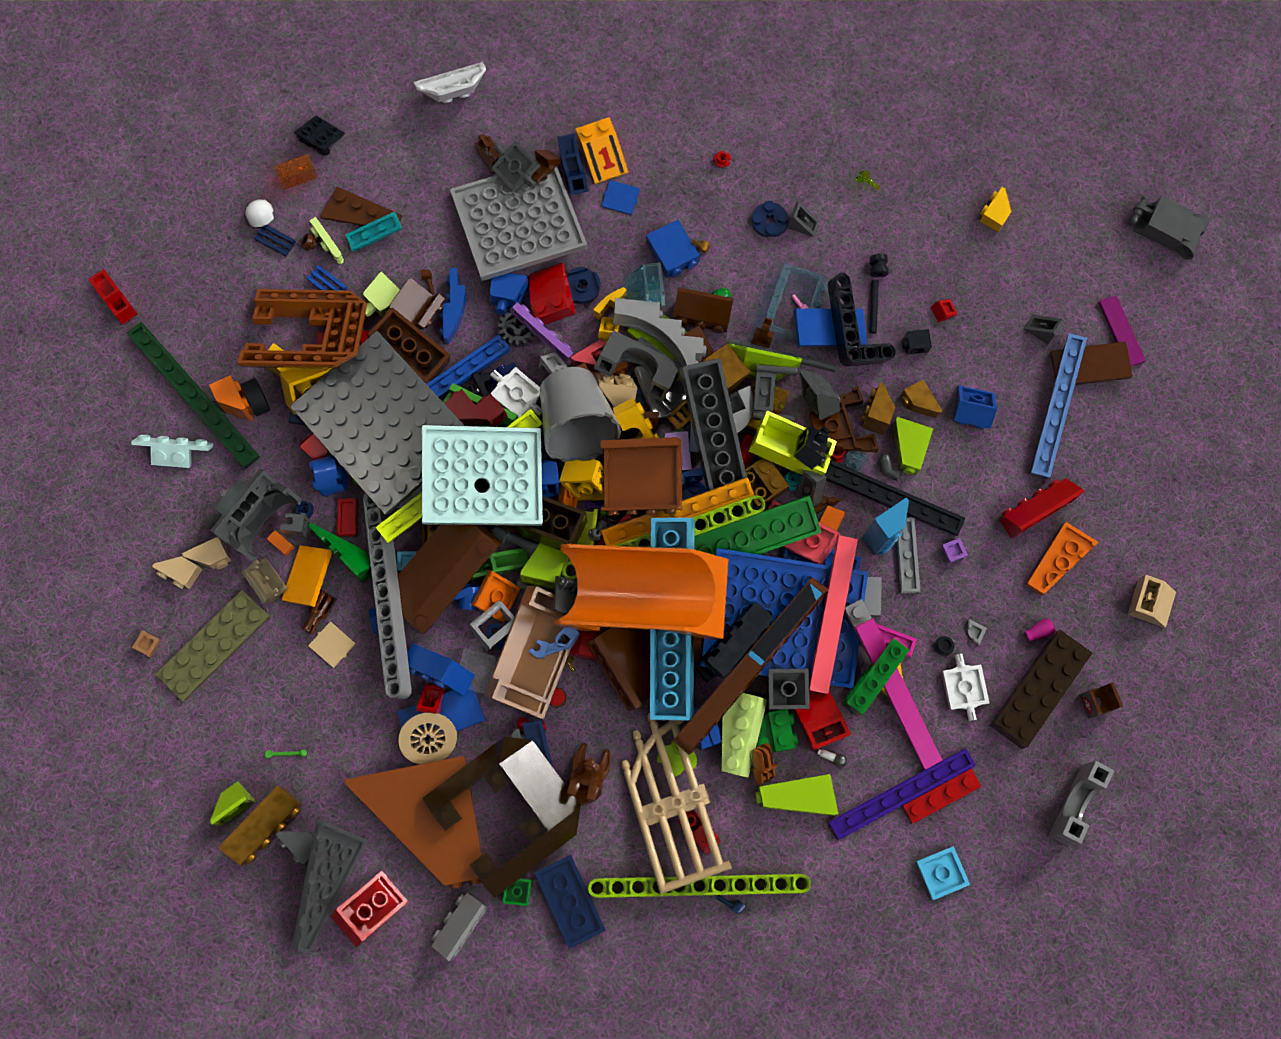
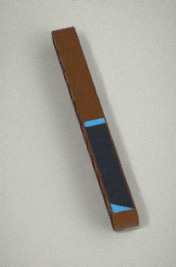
(750, 666)

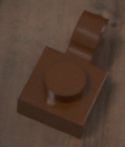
(763, 336)

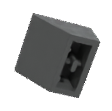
(298, 843)

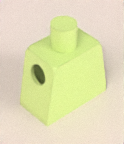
(380, 295)

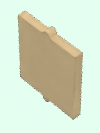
(332, 644)

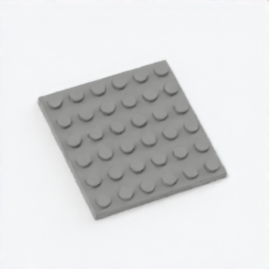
(517, 228)

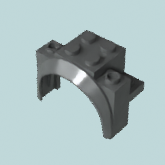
(247, 508)

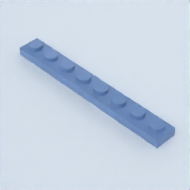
(1058, 406)

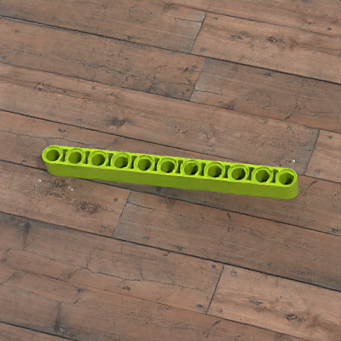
(709, 519)
(729, 881)

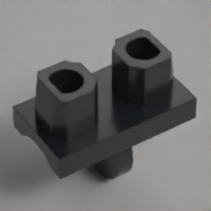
(481, 382)

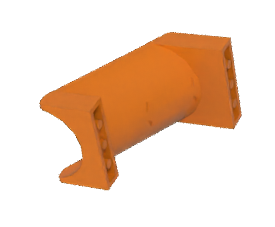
(647, 589)

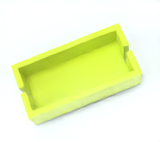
(777, 443)

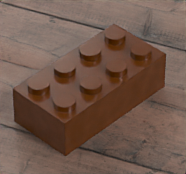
(412, 345)

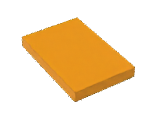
(307, 575)

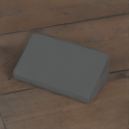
(812, 485)

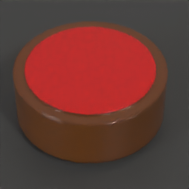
(558, 698)

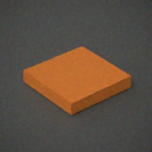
(494, 589)

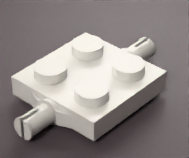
(516, 392)
(965, 687)

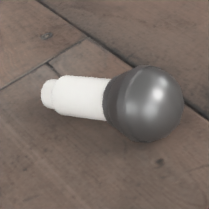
(839, 760)

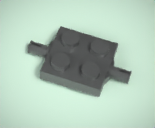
(515, 166)

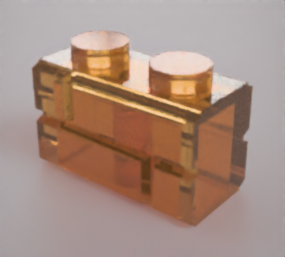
(296, 171)

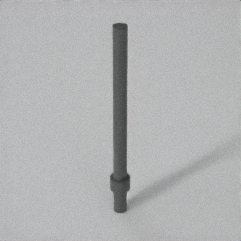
(807, 361)

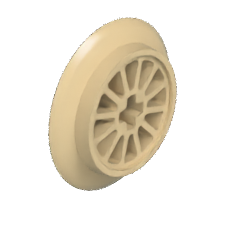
(441, 751)

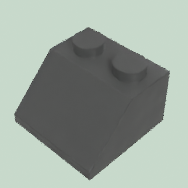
(819, 394)

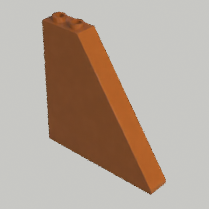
(398, 803)

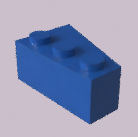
(439, 669)

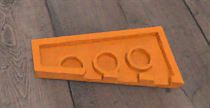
(1063, 553)

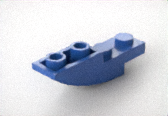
(454, 308)

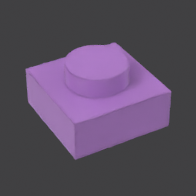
(954, 550)

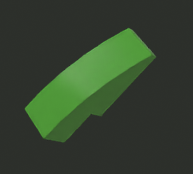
(502, 563)

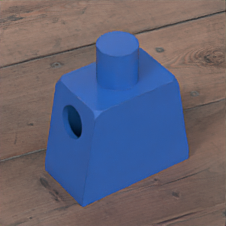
(507, 291)

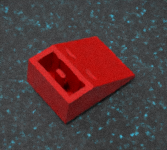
(822, 722)

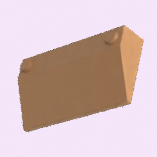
(519, 676)

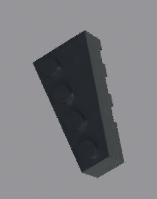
(737, 639)

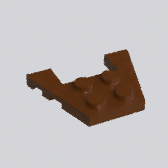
(841, 428)

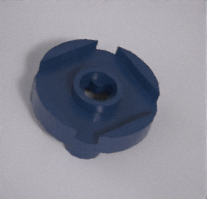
(770, 229)
(591, 291)

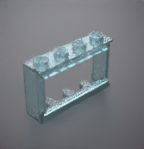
(815, 303)

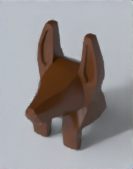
(587, 776)

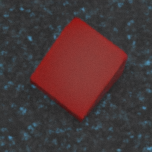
(943, 310)

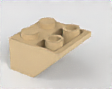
(617, 388)
(1152, 601)

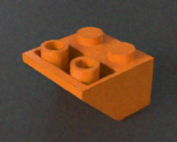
(232, 398)

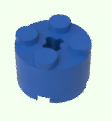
(329, 476)

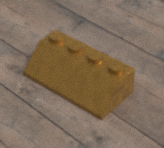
(260, 826)

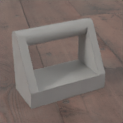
(489, 643)

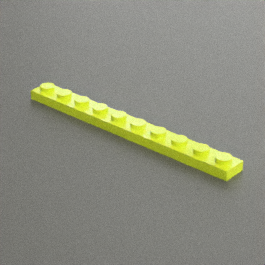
(412, 511)

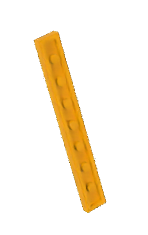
(691, 508)

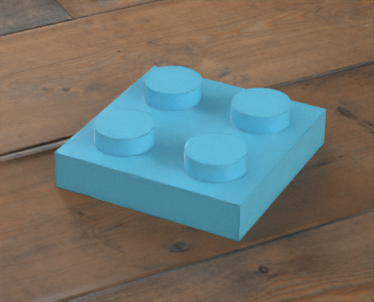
(942, 873)

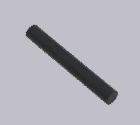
(874, 306)

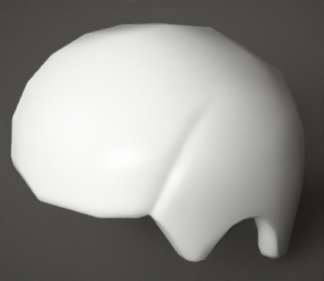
(259, 213)

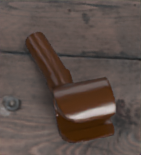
(427, 275)

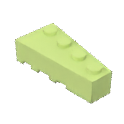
(740, 733)

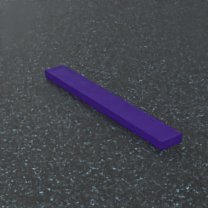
(901, 794)

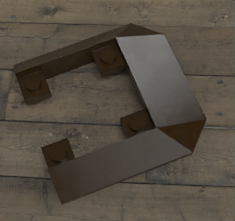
(541, 787)

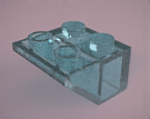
(646, 284)

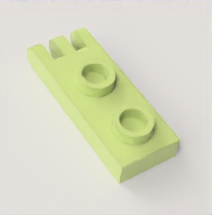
(327, 243)

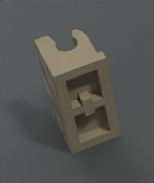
(264, 580)

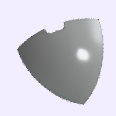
(742, 407)

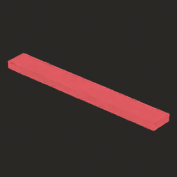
(832, 614)

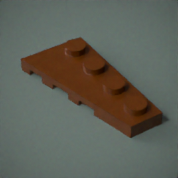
(353, 209)

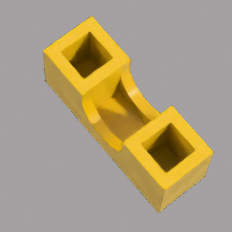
(631, 416)

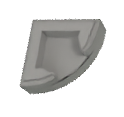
(975, 631)

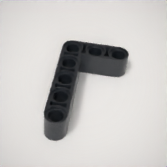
(850, 328)

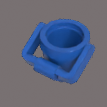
(467, 595)

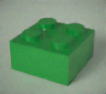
(518, 893)

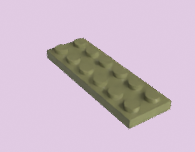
(212, 646)

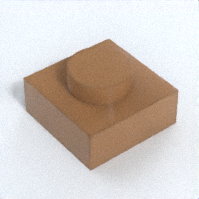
(146, 643)

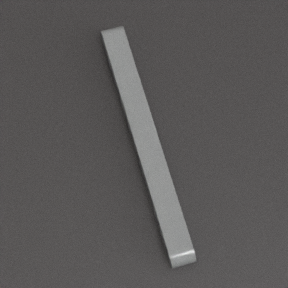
(387, 620)

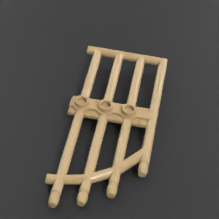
(671, 806)

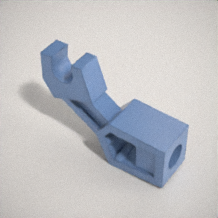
(548, 649)

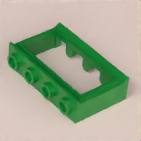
(875, 678)

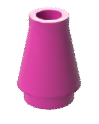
(1042, 629)

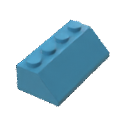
(886, 528)

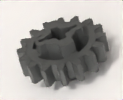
(509, 325)

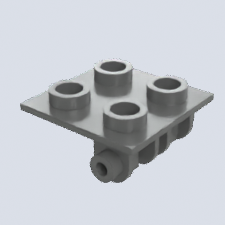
(564, 594)

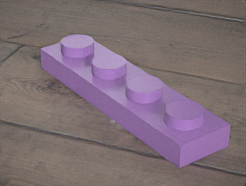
(547, 336)

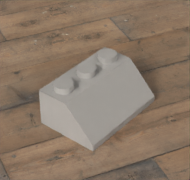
(458, 926)

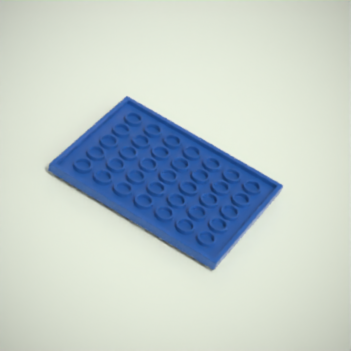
(774, 585)

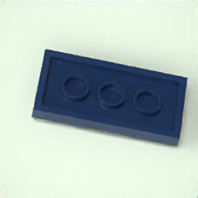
(569, 901)

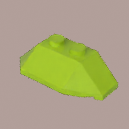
(752, 357)

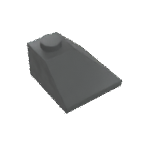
(788, 689)

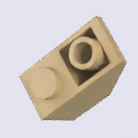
(180, 570)

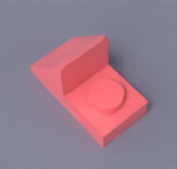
(587, 355)

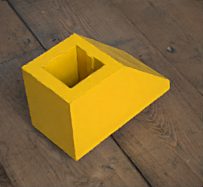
(997, 212)

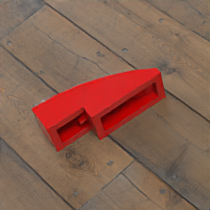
(113, 296)

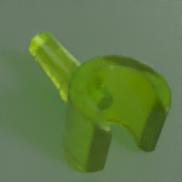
(865, 177)

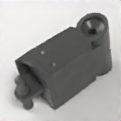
(1170, 225)

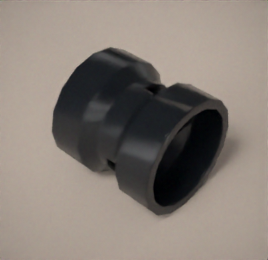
(879, 266)

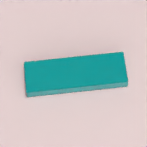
(373, 231)

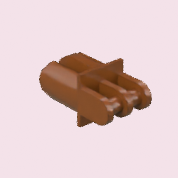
(763, 764)

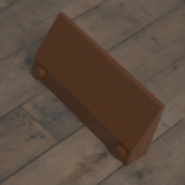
(442, 571)

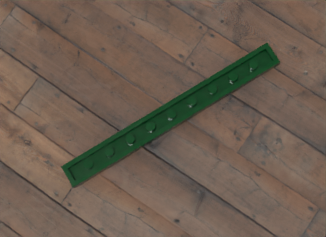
(193, 395)

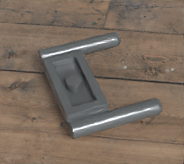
(765, 389)

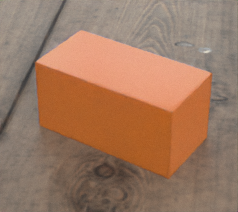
(280, 543)

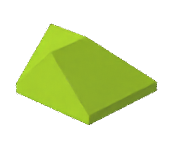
(230, 804)

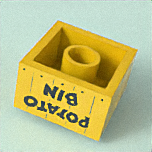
(584, 479)

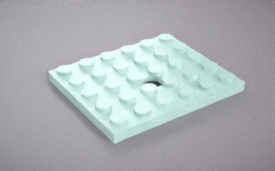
(501, 455)

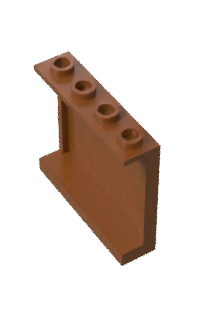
(642, 475)

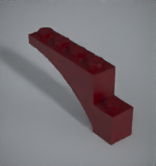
(486, 412)

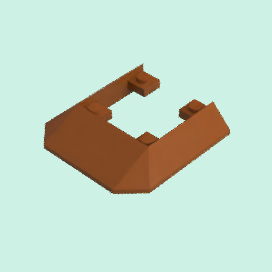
(336, 309)

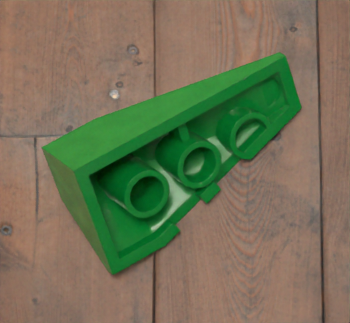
(352, 556)

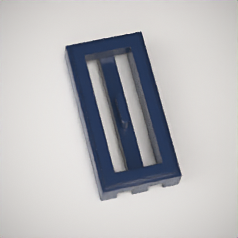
(267, 228)

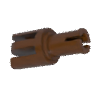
(320, 611)

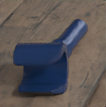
(738, 907)

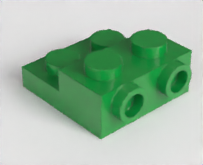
(777, 731)

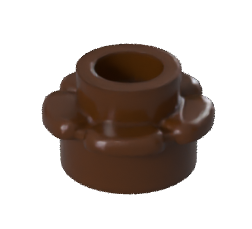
(309, 241)

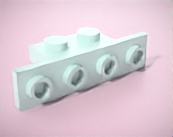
(171, 452)

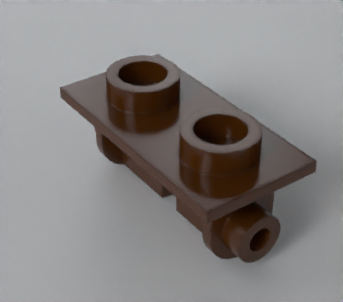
(485, 147)

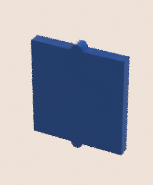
(620, 197)

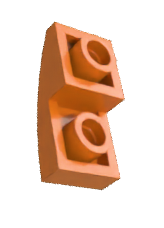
(832, 518)

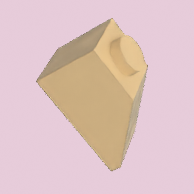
(209, 554)

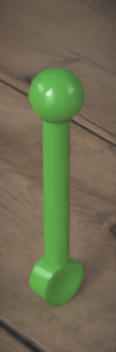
(269, 753)

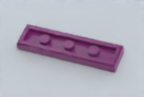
(1121, 328)

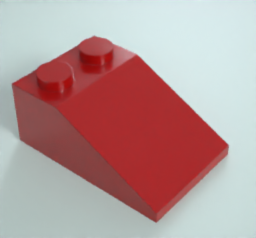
(551, 294)
(368, 909)

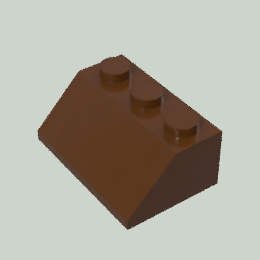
(703, 310)

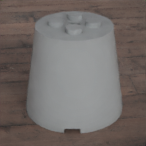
(575, 415)

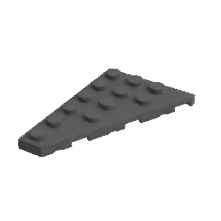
(329, 867)

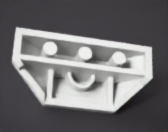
(452, 84)

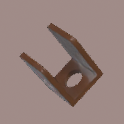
(1109, 700)

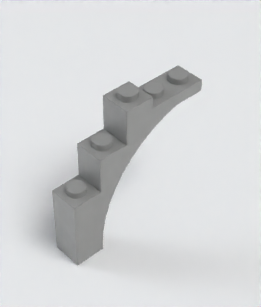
(648, 318)

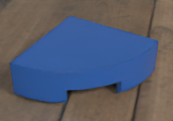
(373, 620)

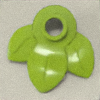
(675, 759)

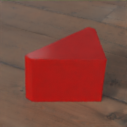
(431, 699)

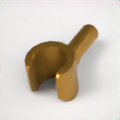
(703, 245)

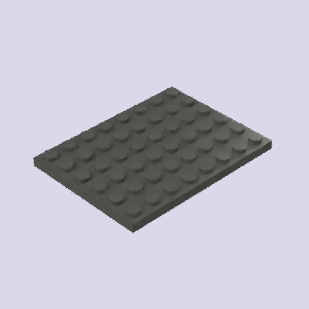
(373, 420)

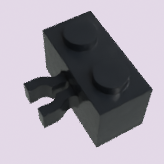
(812, 446)

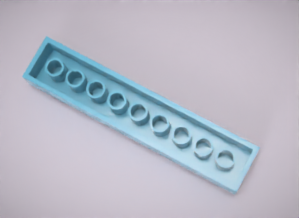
(670, 651)

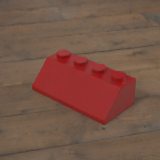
(1040, 506)

